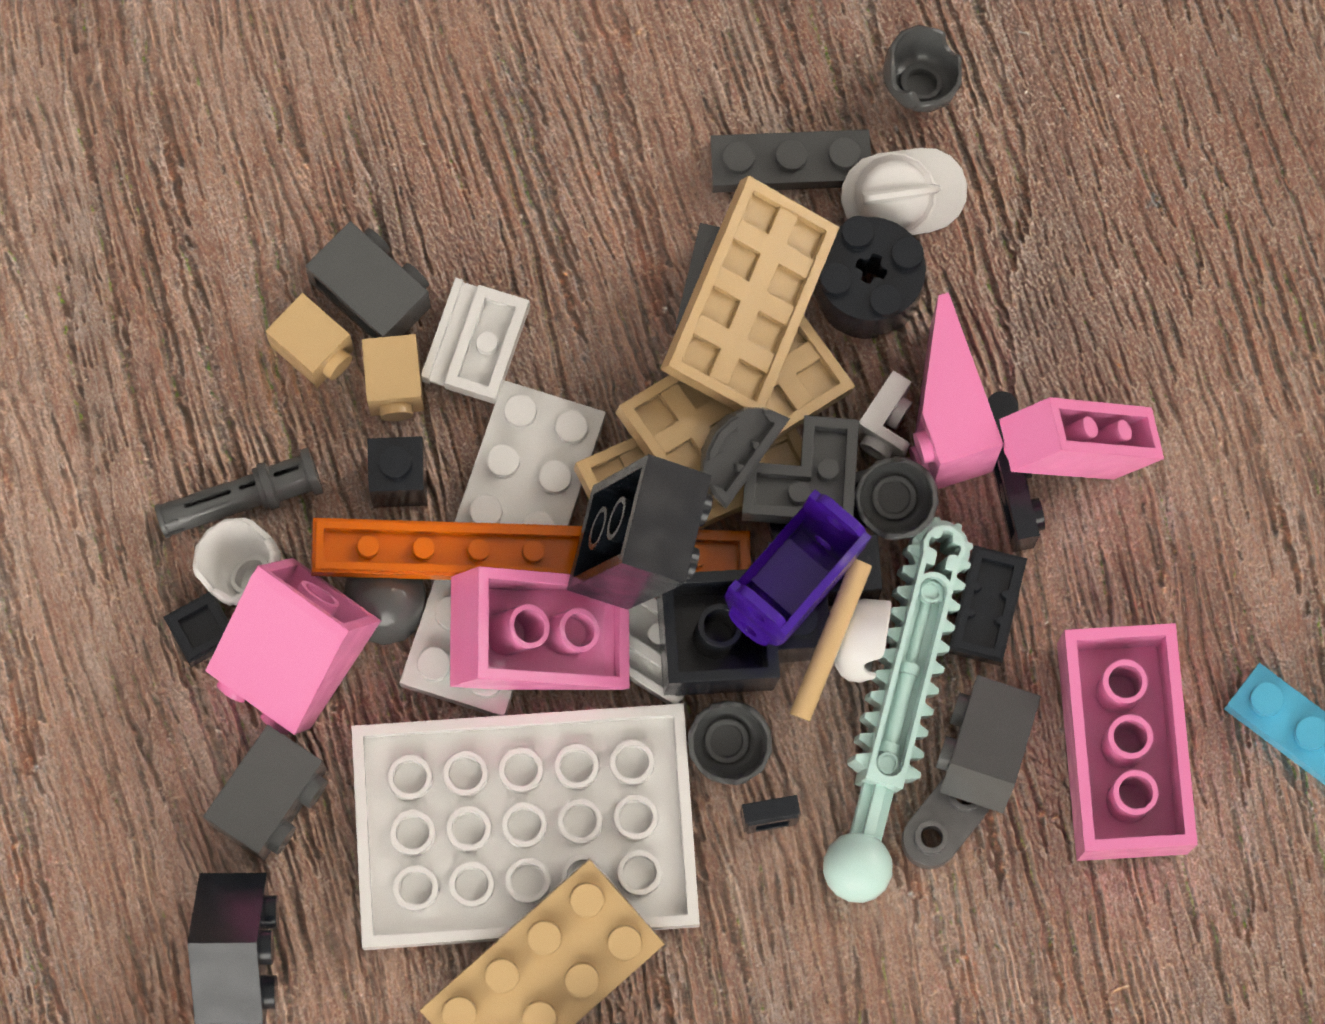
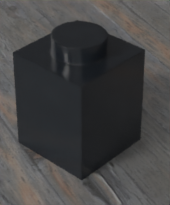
(397, 471)

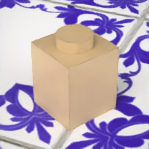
(311, 341)
(393, 376)

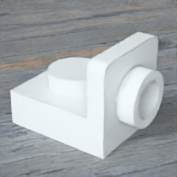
(886, 409)

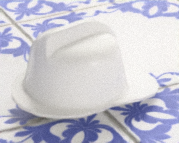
(910, 187)

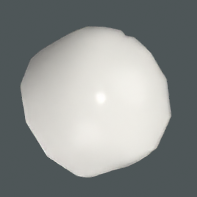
(230, 555)
(864, 640)

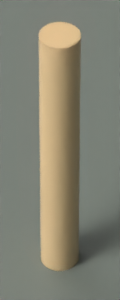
(830, 640)

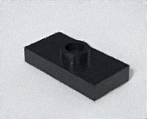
(987, 605)

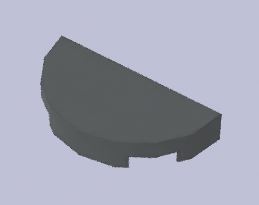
(737, 447)

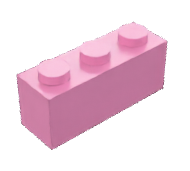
(1081, 438)

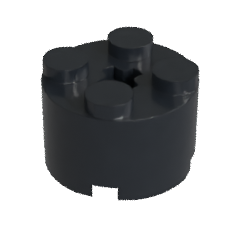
(891, 298)

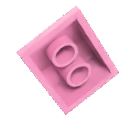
(954, 423)
(534, 634)

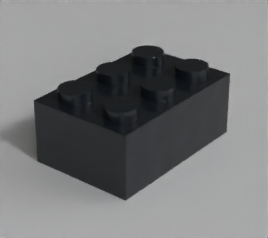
(641, 532)

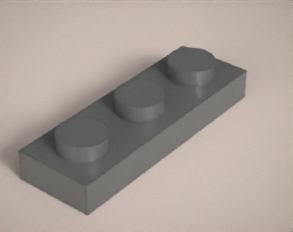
(787, 158)

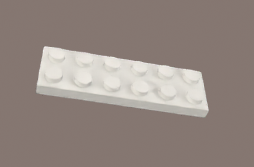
(517, 478)

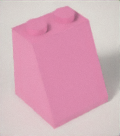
(289, 645)

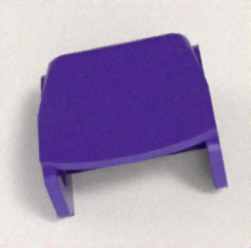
(796, 571)

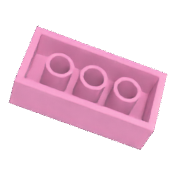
(1126, 742)

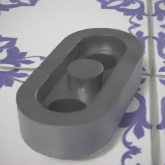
(949, 819)

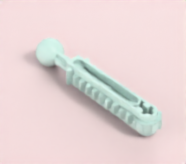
(858, 862)

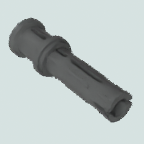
(264, 487)

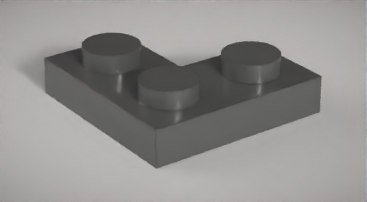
(826, 464)

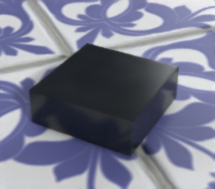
(198, 627)
(770, 814)

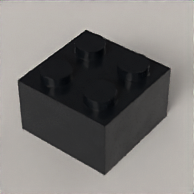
(704, 647)

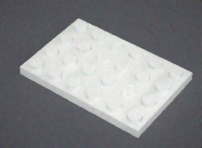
(494, 812)

